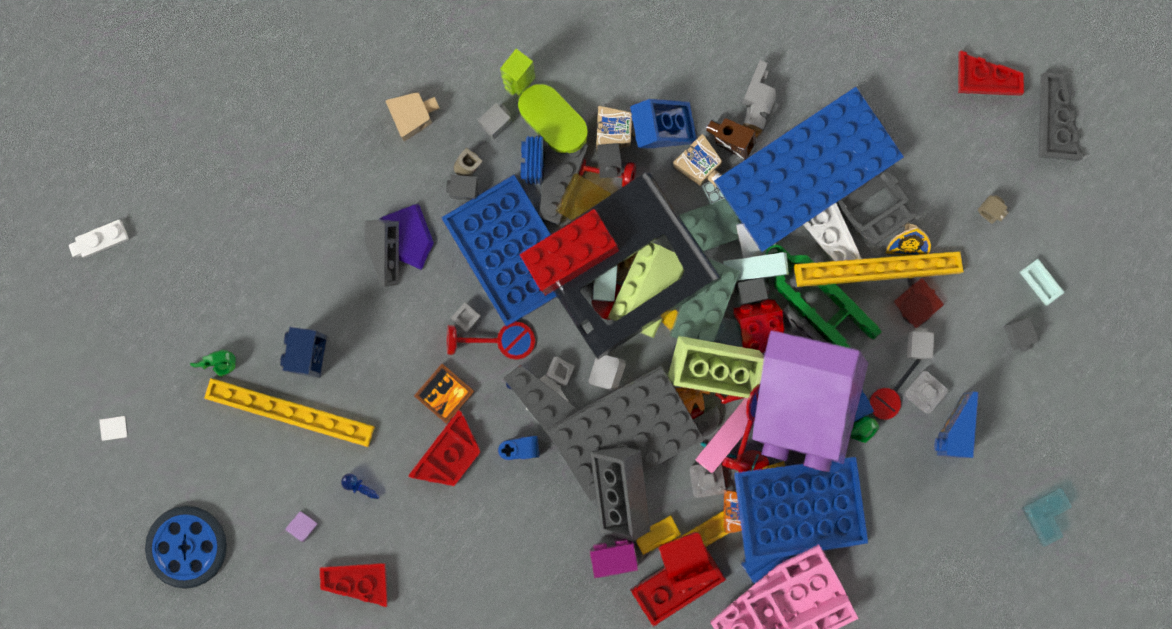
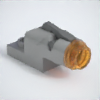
(760, 101)

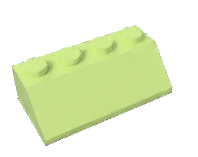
(650, 273)

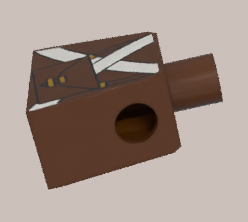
(740, 138)

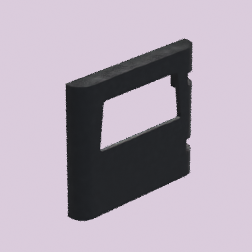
(634, 220)

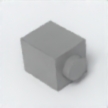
(495, 120)
(920, 344)

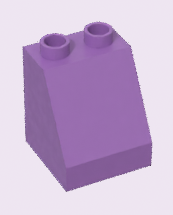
(808, 399)

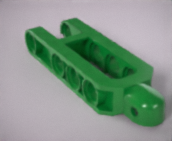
(846, 305)

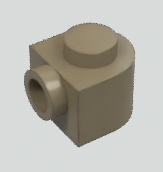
(467, 163)
(993, 209)

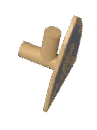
(910, 242)

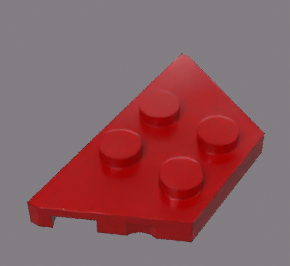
(449, 454)

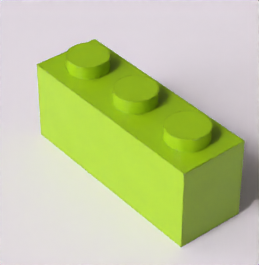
(517, 73)

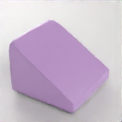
(301, 526)

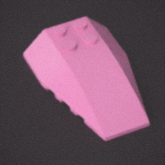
(792, 596)

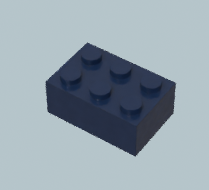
(303, 352)

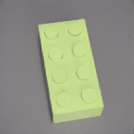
(715, 367)

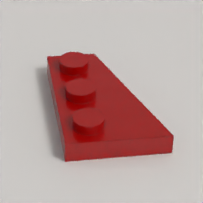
(983, 77)
(360, 581)

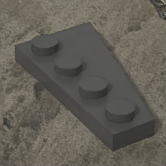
(1056, 128)

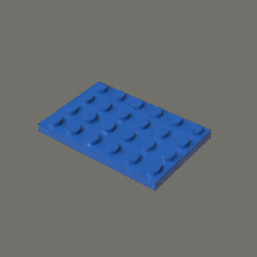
(491, 237)
(800, 508)

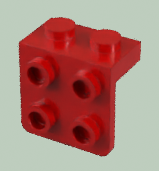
(757, 323)
(687, 562)

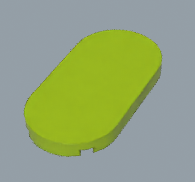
(553, 118)

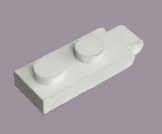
(99, 239)

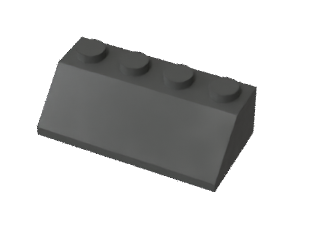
(621, 492)

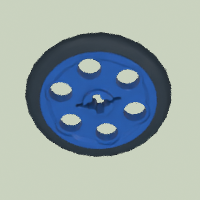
(160, 532)

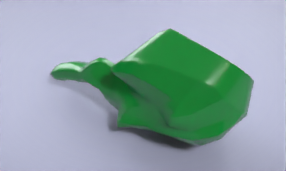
(222, 360)
(864, 429)

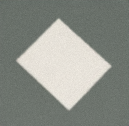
(113, 428)

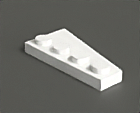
(833, 235)

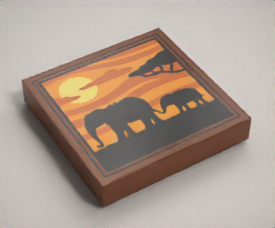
(444, 393)

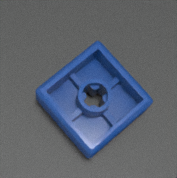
(533, 153)

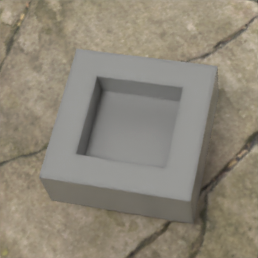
(465, 317)
(560, 371)

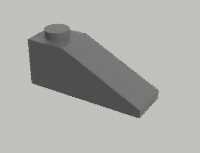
(383, 247)

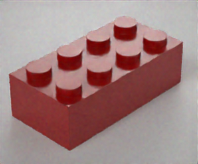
(569, 252)

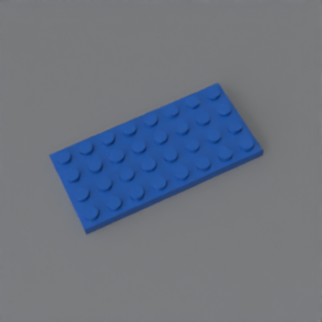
(808, 169)

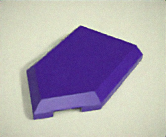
(414, 235)

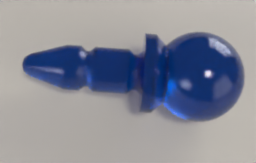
(351, 482)

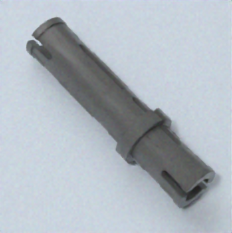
(800, 323)

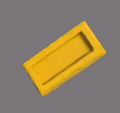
(659, 534)

